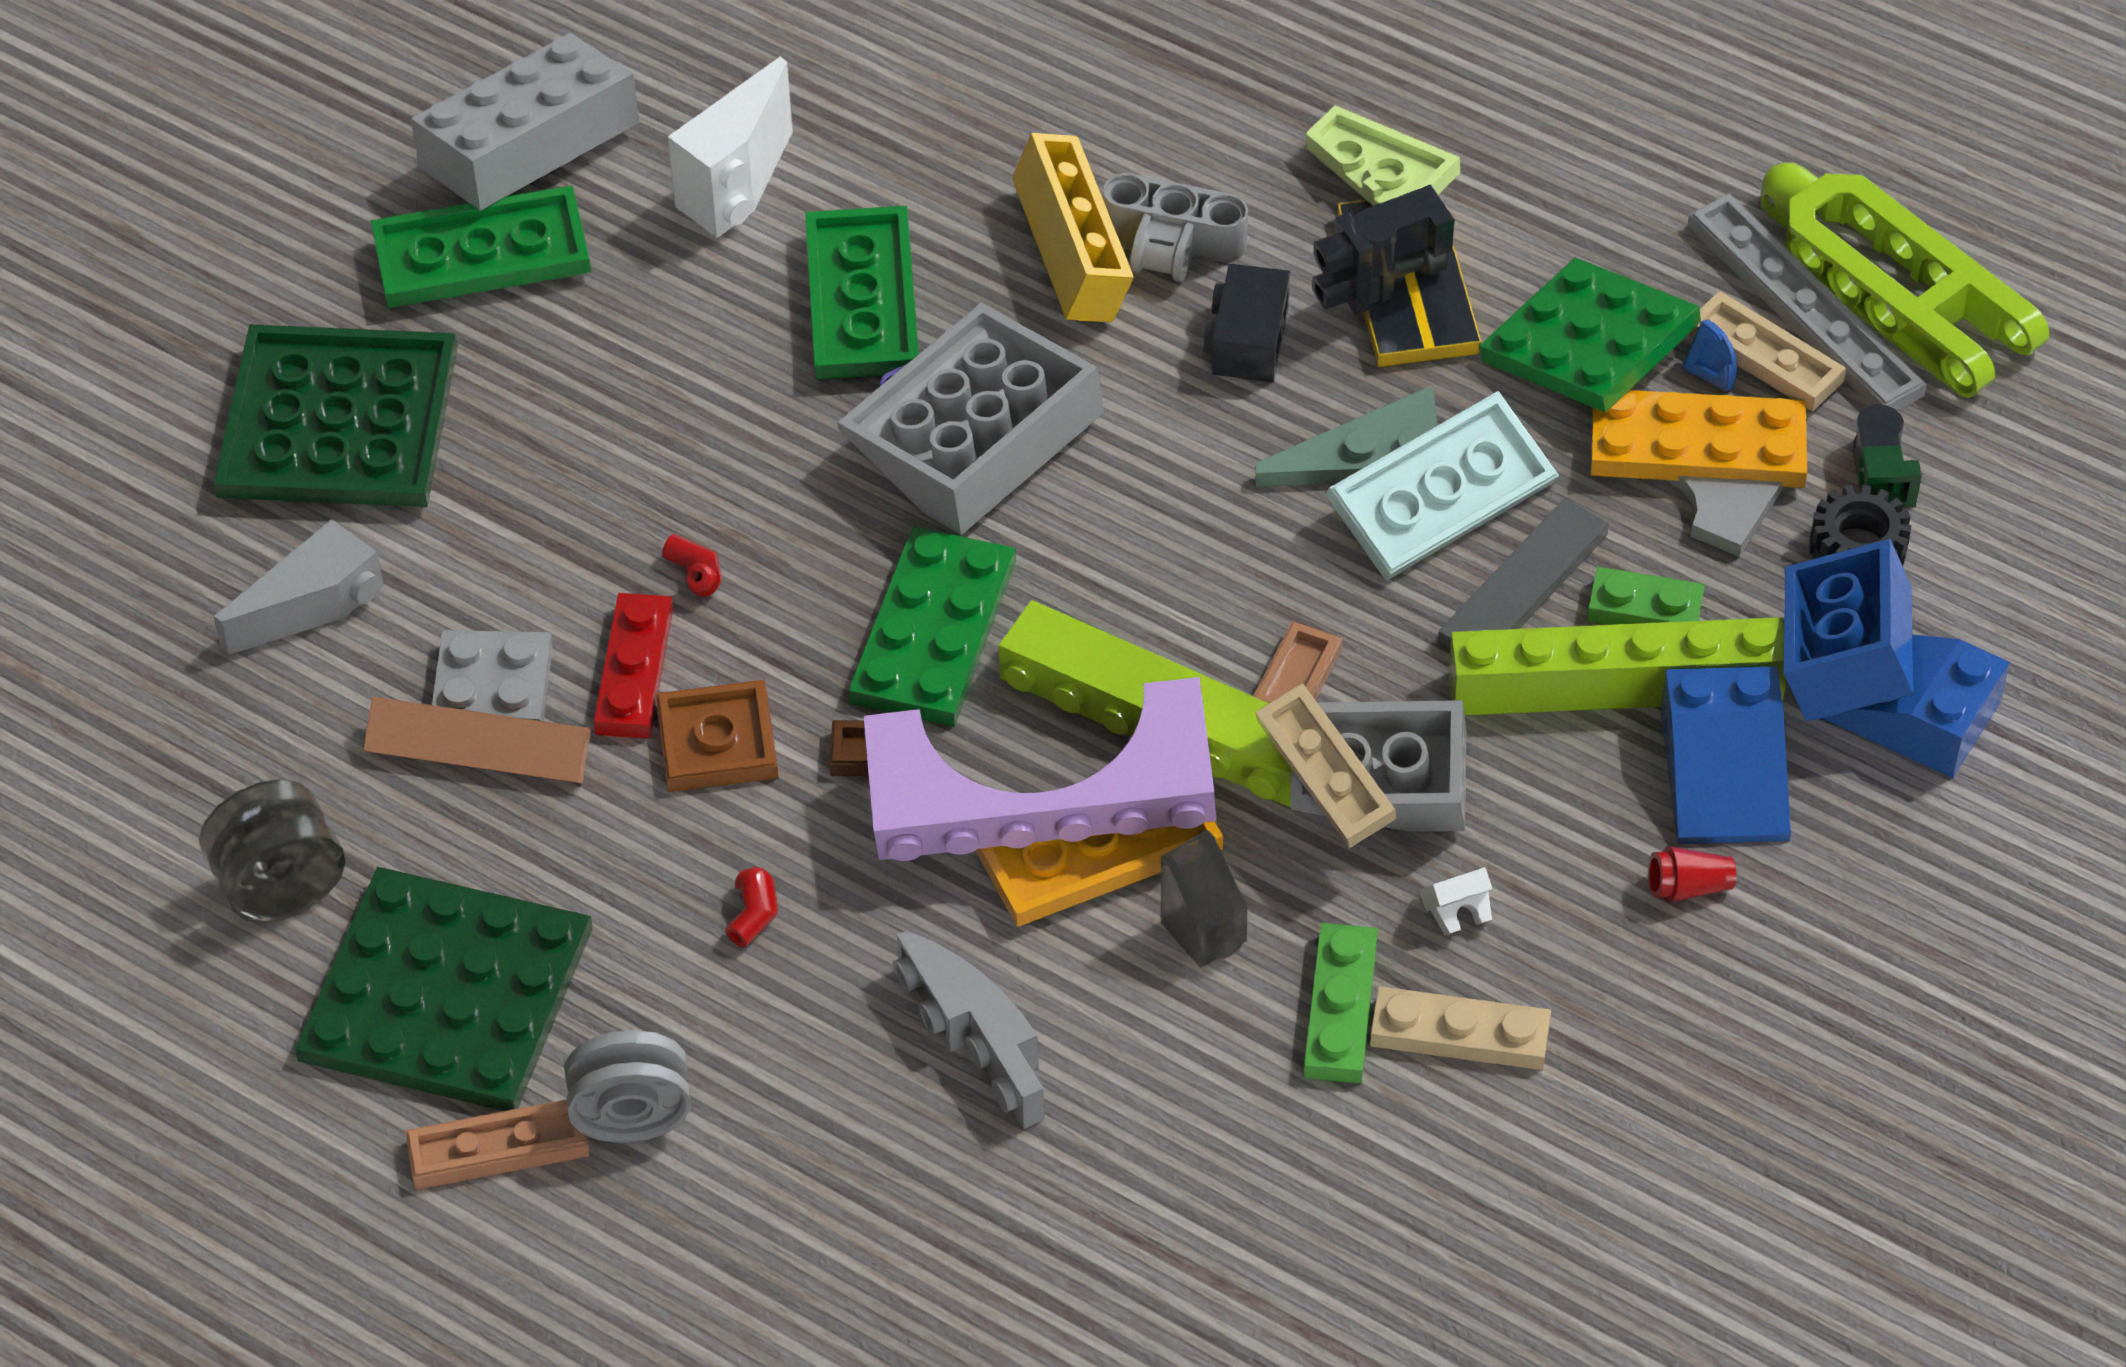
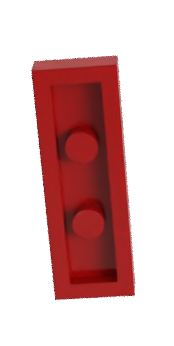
(633, 665)

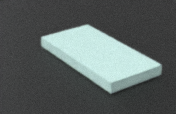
(1441, 485)

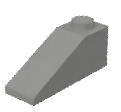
(305, 590)

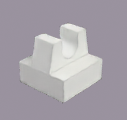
(1461, 891)

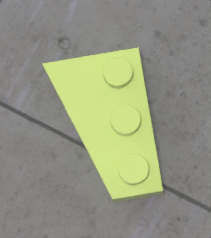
(1377, 158)

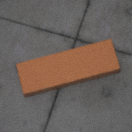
(493, 1144)

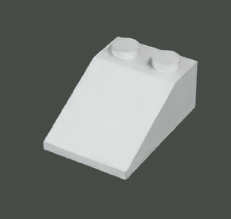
(732, 150)

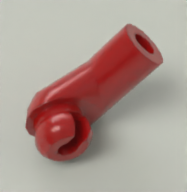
(700, 563)
(759, 902)

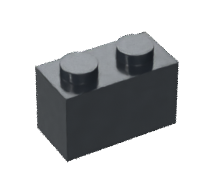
(1249, 322)

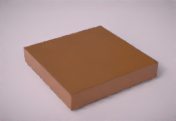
(717, 735)

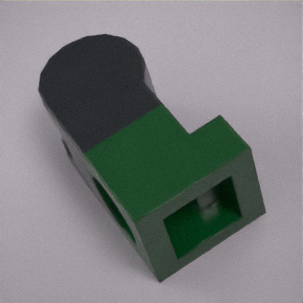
(1880, 455)

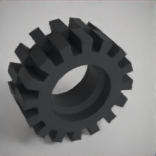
(1858, 512)

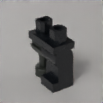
(1382, 247)

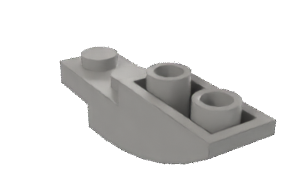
(978, 1014)

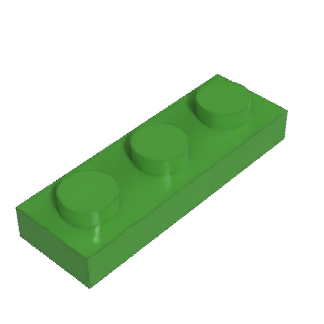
(1340, 1003)

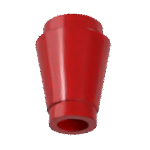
(1689, 873)

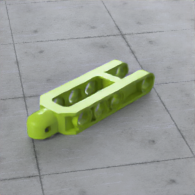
(1922, 323)

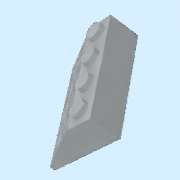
(974, 416)

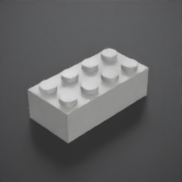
(525, 120)

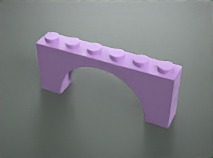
(933, 809)

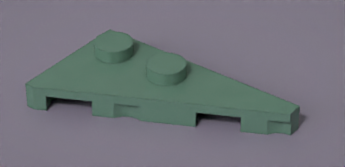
(1352, 445)

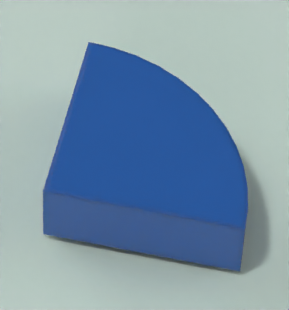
(1712, 356)

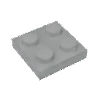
(494, 672)

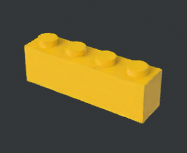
(1072, 228)

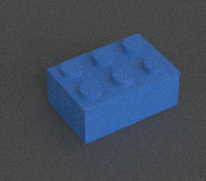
(1848, 630)

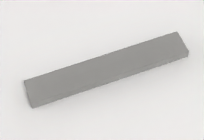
(1805, 303)

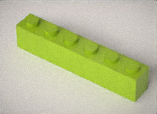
(1600, 663)
(1105, 681)

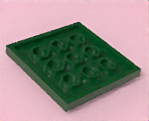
(337, 415)
(445, 989)

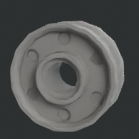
(627, 1086)

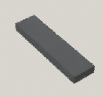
(1530, 572)

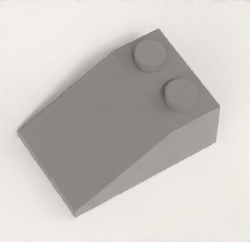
(1411, 754)

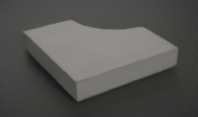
(1728, 509)

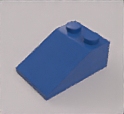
(1949, 708)
(1726, 754)

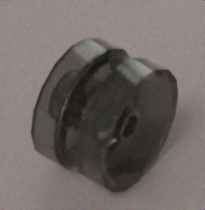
(272, 851)

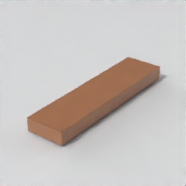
(477, 739)

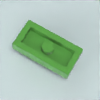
(1642, 598)

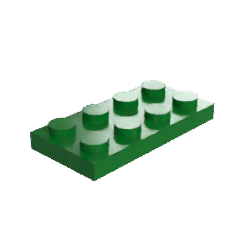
(477, 251)
(861, 291)
(933, 625)

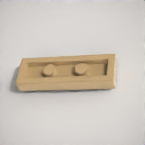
(1774, 353)
(1326, 765)
(1460, 1028)

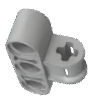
(1174, 223)

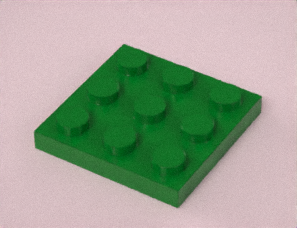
(1590, 334)

